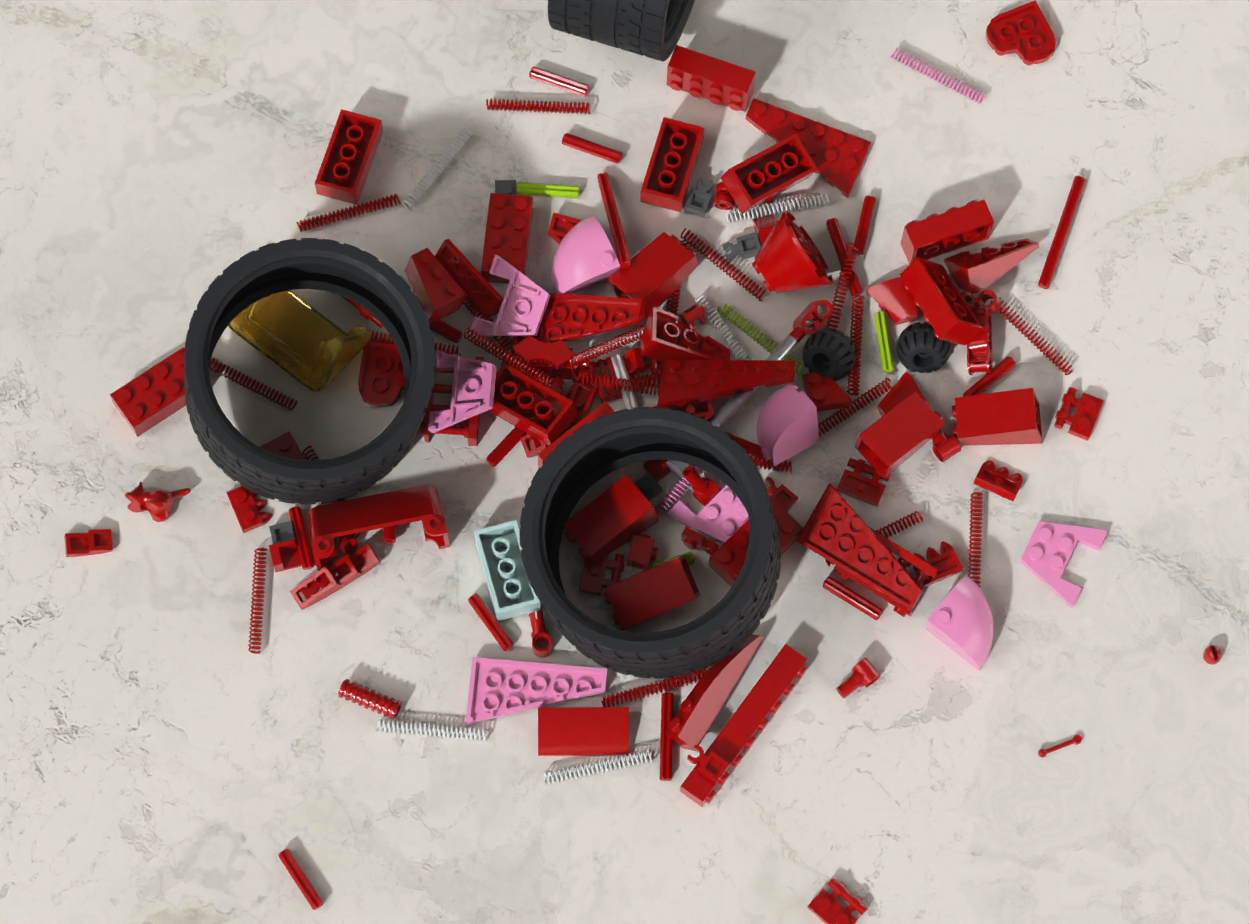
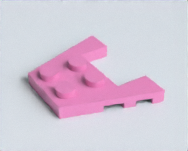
(521, 307)
(471, 390)
(717, 519)
(1050, 551)

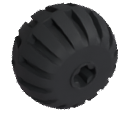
(921, 349)
(829, 354)

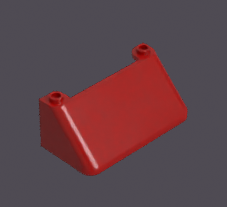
(375, 513)

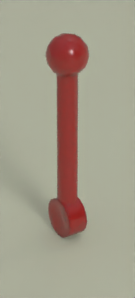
(1075, 740)

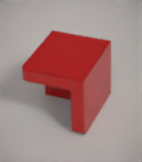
(285, 555)

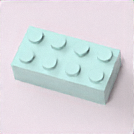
(504, 570)

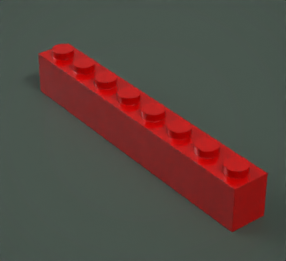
(747, 720)

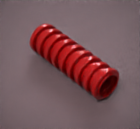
(369, 699)

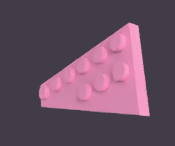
(517, 686)

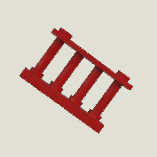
(469, 431)
(905, 559)

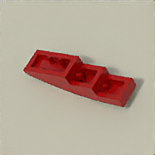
(335, 577)

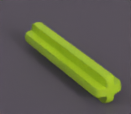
(550, 190)
(884, 342)

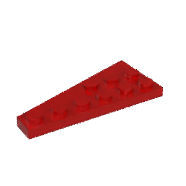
(716, 379)
(849, 543)

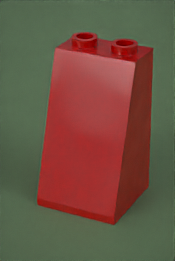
(655, 272)
(998, 418)
(899, 434)
(611, 520)
(651, 592)

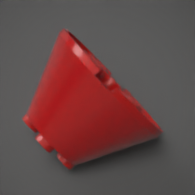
(791, 259)

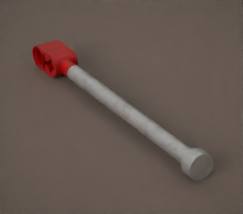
(786, 346)

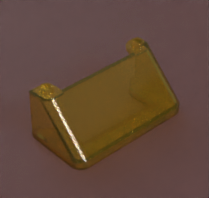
(299, 338)

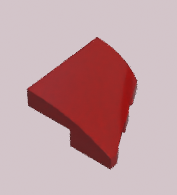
(894, 300)
(900, 391)

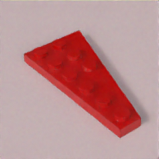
(832, 150)
(584, 315)

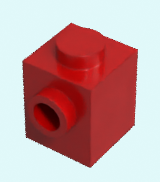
(641, 552)

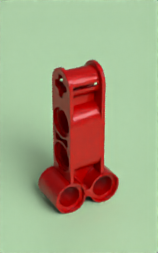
(980, 347)

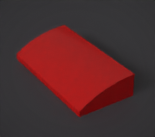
(583, 731)

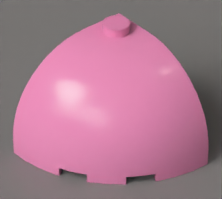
(583, 258)
(787, 424)
(964, 622)

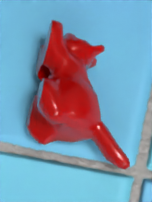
(156, 501)

